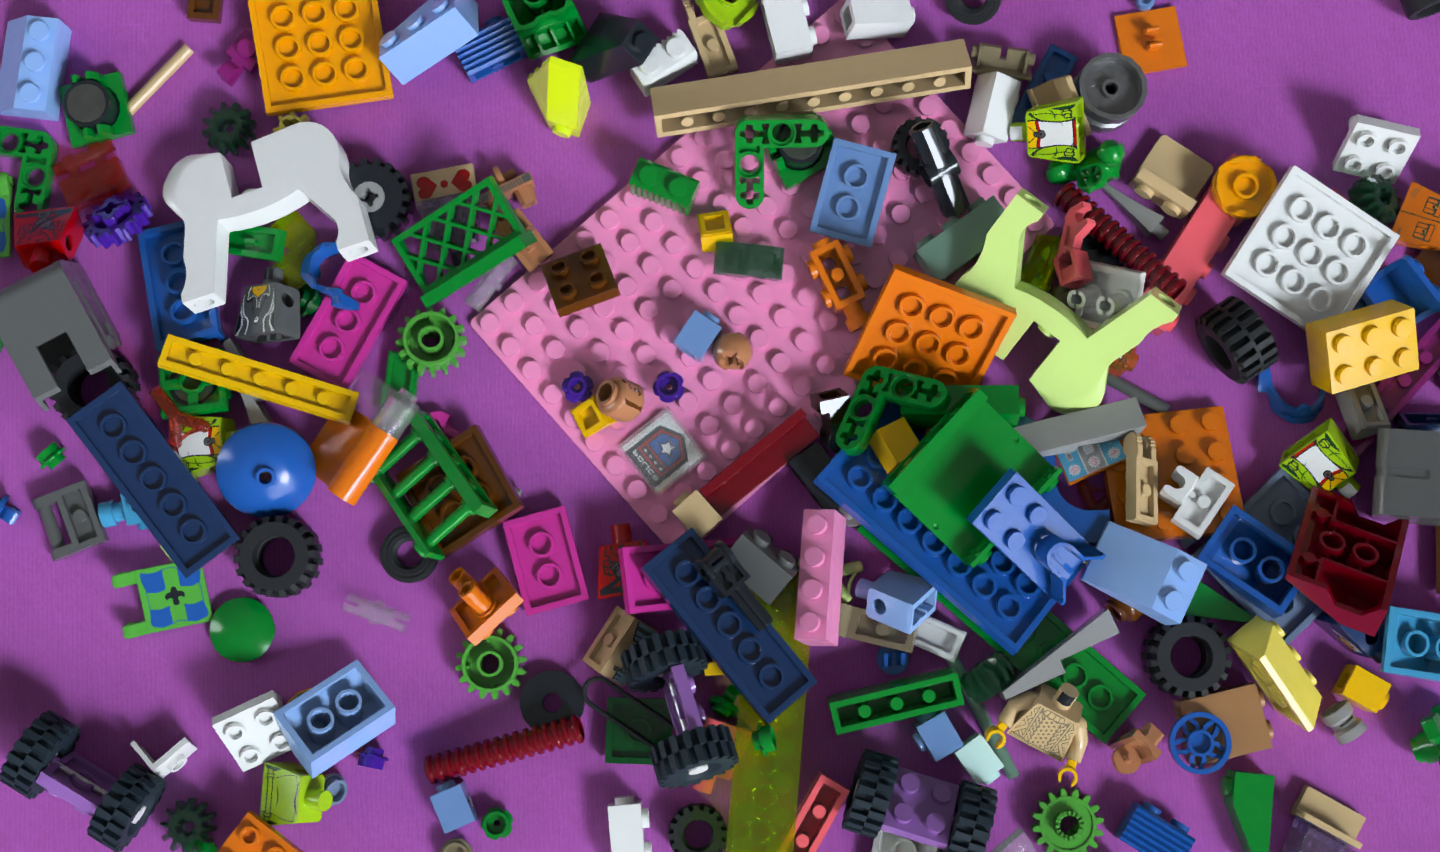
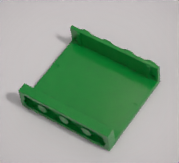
(957, 469)

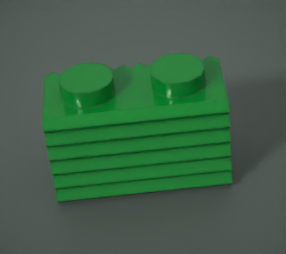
(664, 186)

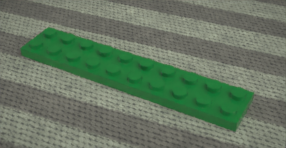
(1103, 690)

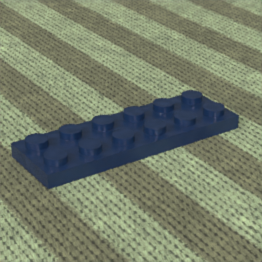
(153, 479)
(753, 660)

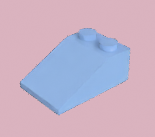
(1144, 573)

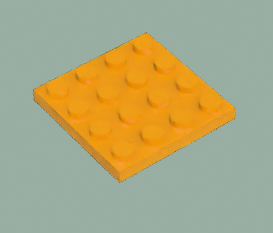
(318, 54)

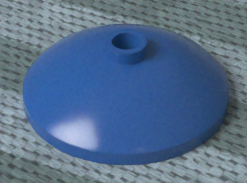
(269, 449)

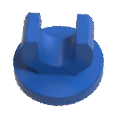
(7, 512)
(892, 660)

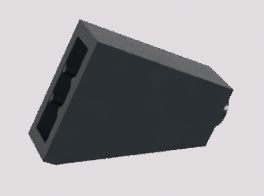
(613, 46)

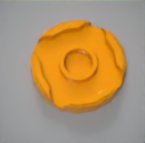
(1243, 186)

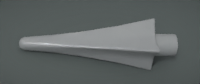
(1143, 217)

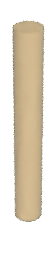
(159, 78)

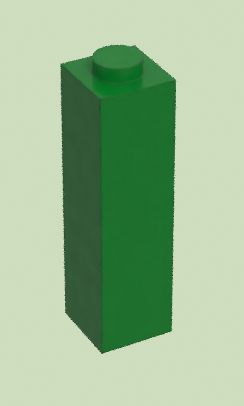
(1002, 398)

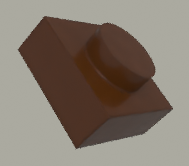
(205, 11)

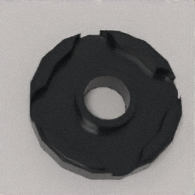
(551, 682)

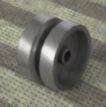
(1111, 90)

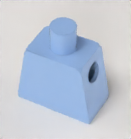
(898, 600)

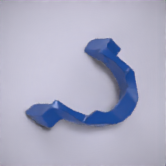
(310, 272)
(1295, 415)

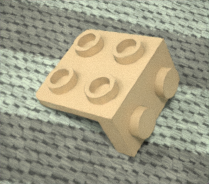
(1171, 177)

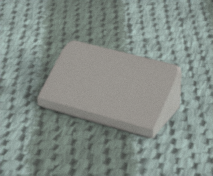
(1362, 411)

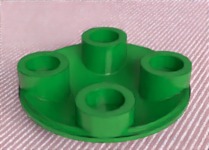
(242, 629)

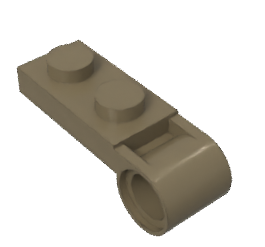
(857, 626)

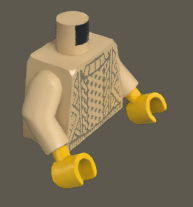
(1046, 722)

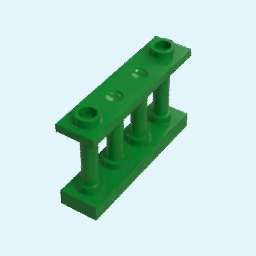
(456, 477)

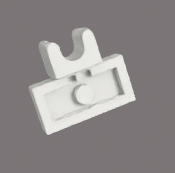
(1196, 498)

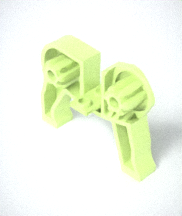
(1078, 365)

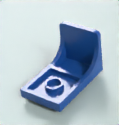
(1406, 283)

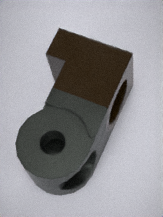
(832, 407)

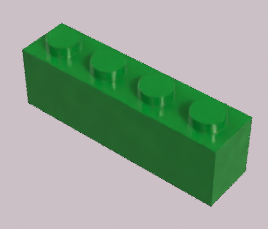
(895, 700)

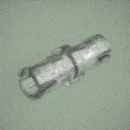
(489, 284)
(376, 612)

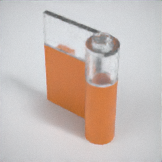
(353, 453)

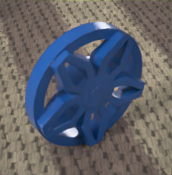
(1199, 742)

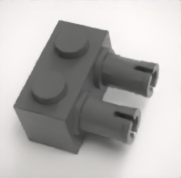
(765, 563)

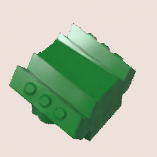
(545, 25)

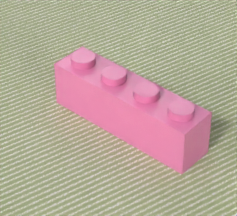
(820, 577)

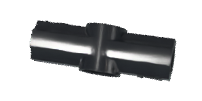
(939, 168)

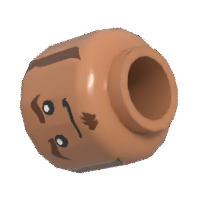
(620, 399)

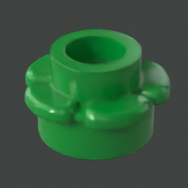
(51, 456)
(764, 739)
(492, 831)

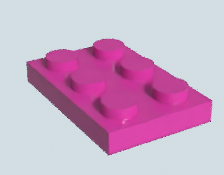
(546, 560)

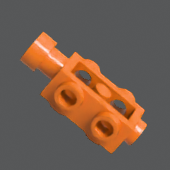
(839, 277)

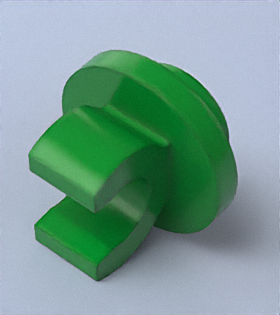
(724, 705)

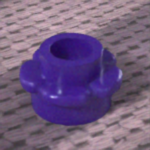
(665, 378)
(583, 393)
(372, 758)

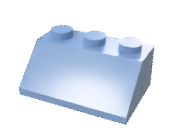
(34, 67)
(335, 718)

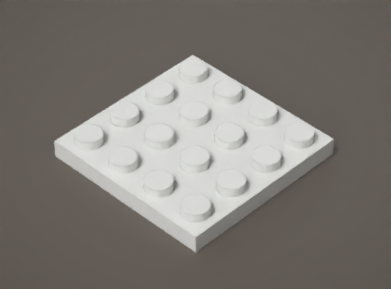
(1309, 251)

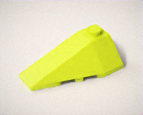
(561, 95)

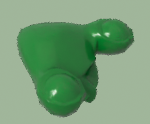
(1093, 172)

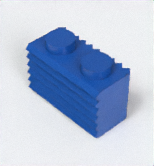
(492, 49)
(1150, 833)

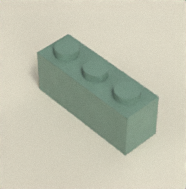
(960, 240)

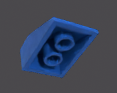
(1251, 561)

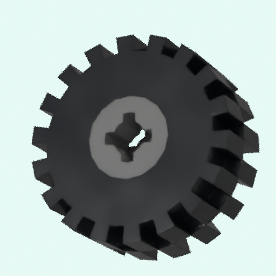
(392, 197)

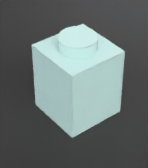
(978, 760)

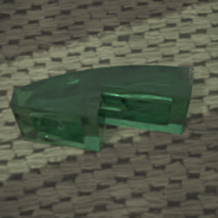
(748, 260)

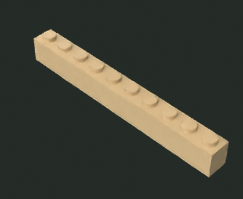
(812, 87)

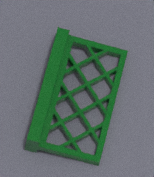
(482, 261)

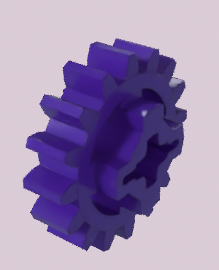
(117, 219)

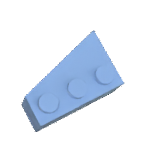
(428, 37)

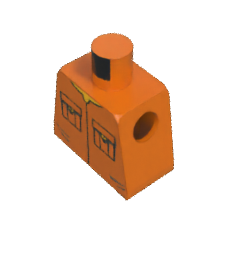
(1419, 219)

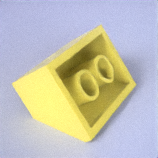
(1278, 671)

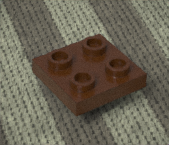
(580, 280)

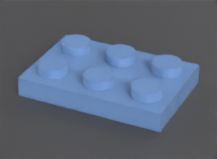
(852, 192)

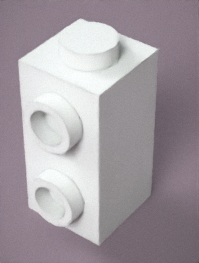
(876, 18)
(992, 109)
(627, 825)

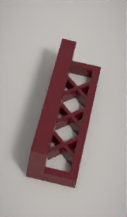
(759, 462)

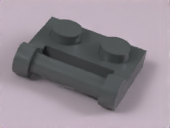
(80, 518)

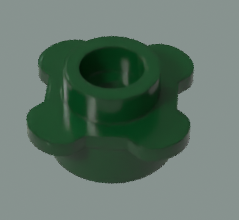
(309, 300)

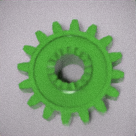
(431, 358)
(483, 680)
(1063, 805)

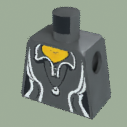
(269, 311)

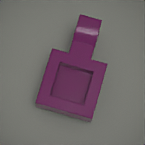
(242, 58)

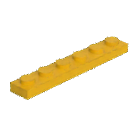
(258, 379)

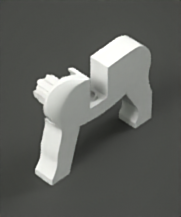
(294, 168)

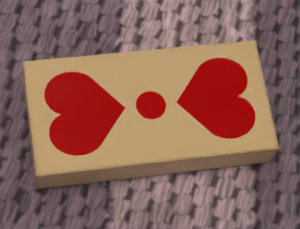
(443, 181)

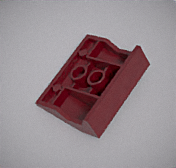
(1346, 561)

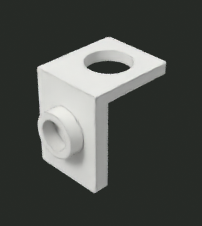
(171, 760)

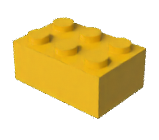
(1362, 346)

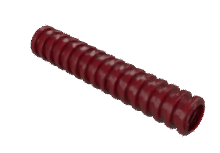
(1123, 244)
(504, 749)

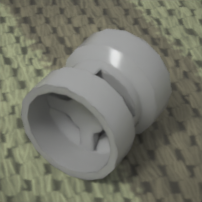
(1343, 722)

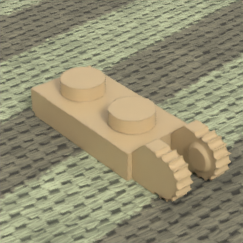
(711, 44)
(1141, 479)

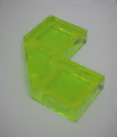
(300, 242)

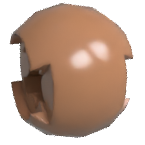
(732, 351)

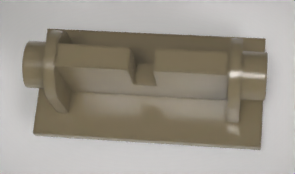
(1016, 64)

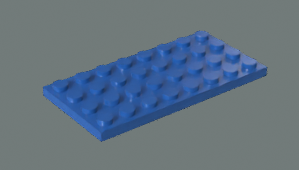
(990, 595)

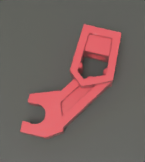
(1069, 251)

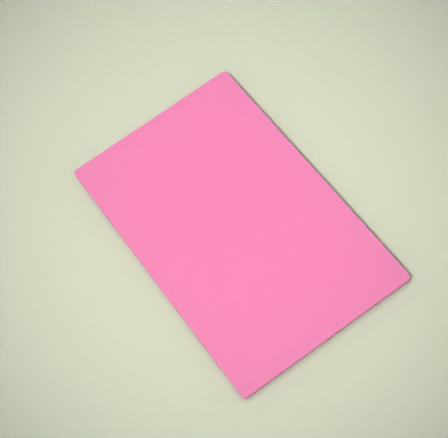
(667, 277)

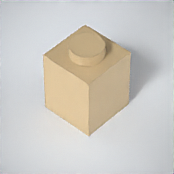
(696, 512)

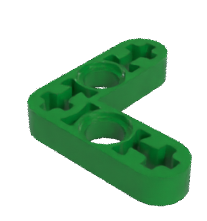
(756, 145)
(31, 161)
(886, 392)

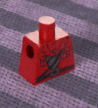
(47, 236)
(609, 566)

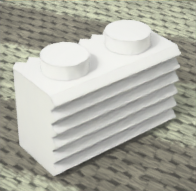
(665, 62)

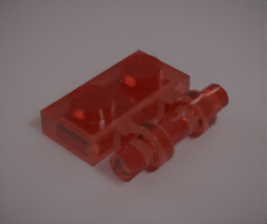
(94, 183)

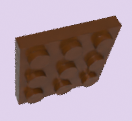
(490, 474)

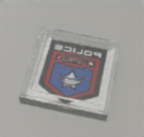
(662, 451)

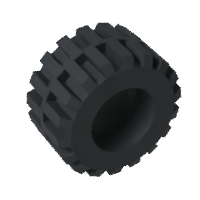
(1236, 340)
(72, 374)
(253, 547)
(1212, 657)

